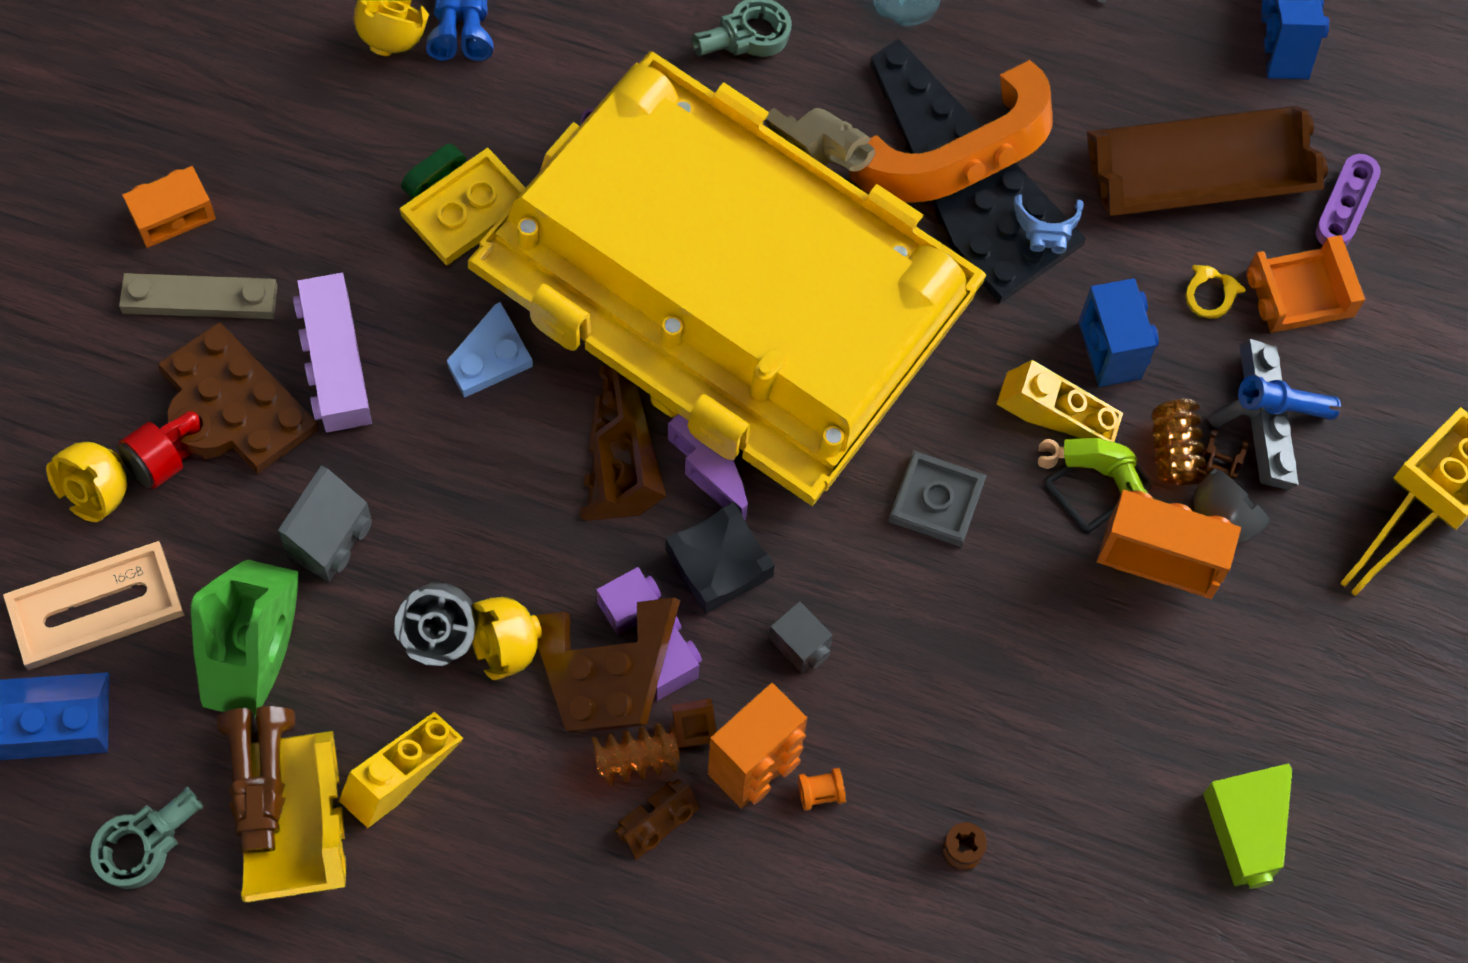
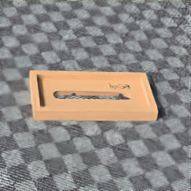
(35, 603)

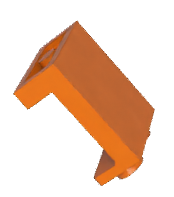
(1306, 286)

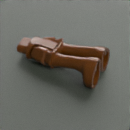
(256, 800)

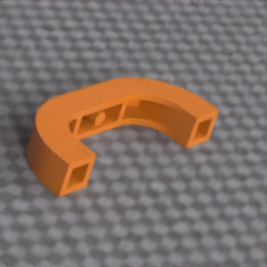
(974, 155)

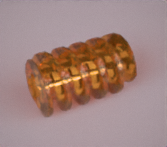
(1178, 443)
(636, 754)

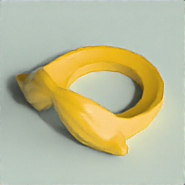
(1231, 289)

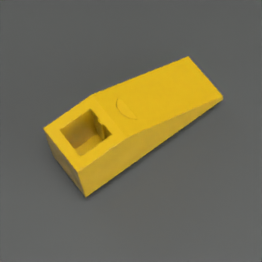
(1057, 404)
(398, 769)

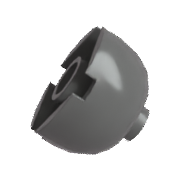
(1225, 498)
(436, 623)

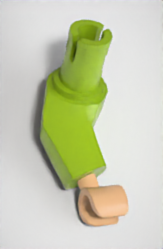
(1095, 453)

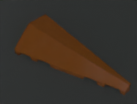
(624, 465)

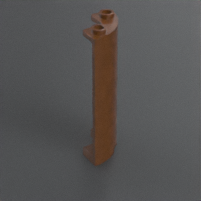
(1205, 160)

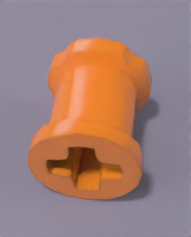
(821, 789)

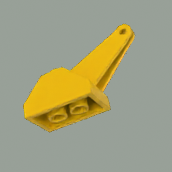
(1435, 478)

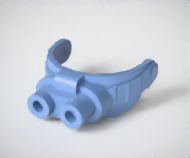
(1044, 234)

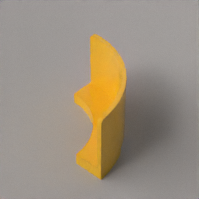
(311, 830)

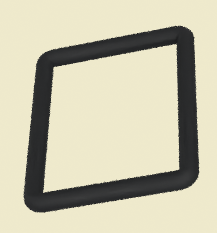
(1072, 512)

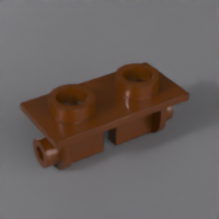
(672, 807)

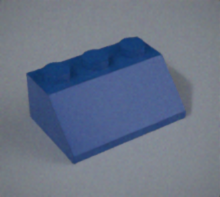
(54, 716)

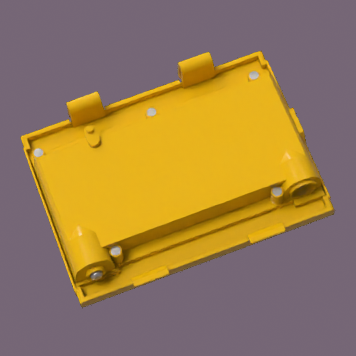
(728, 274)

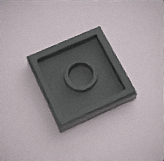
(937, 498)

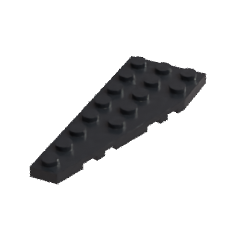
(981, 216)

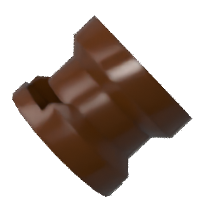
(958, 853)

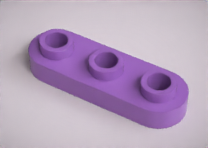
(1350, 191)

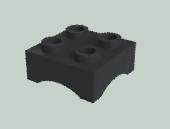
(719, 558)

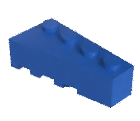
(1293, 36)

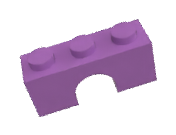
(619, 605)

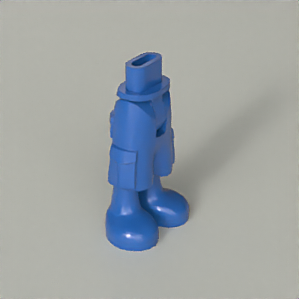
(475, 41)

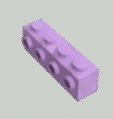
(333, 353)

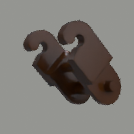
(1210, 453)

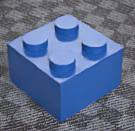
(1117, 332)

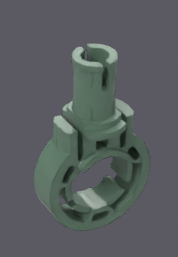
(740, 38)
(155, 845)

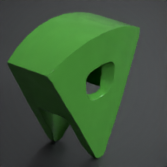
(242, 634)

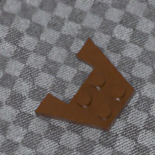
(607, 683)

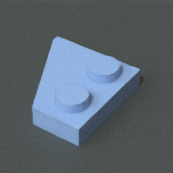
(489, 354)

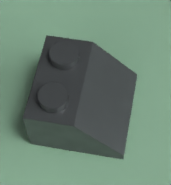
(325, 525)

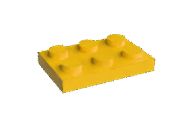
(463, 206)

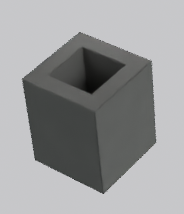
(801, 638)

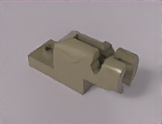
(824, 138)

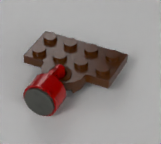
(220, 406)

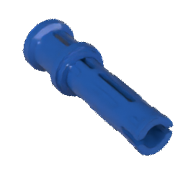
(1279, 397)

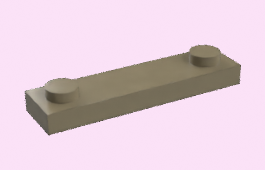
(198, 296)

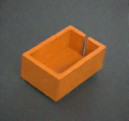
(1169, 543)
(757, 746)

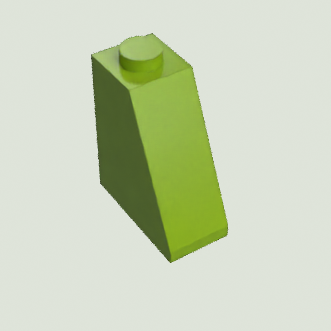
(1252, 822)

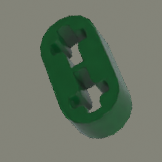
(432, 170)

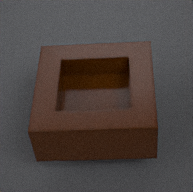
(693, 722)

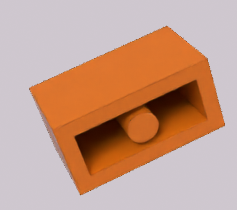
(169, 206)

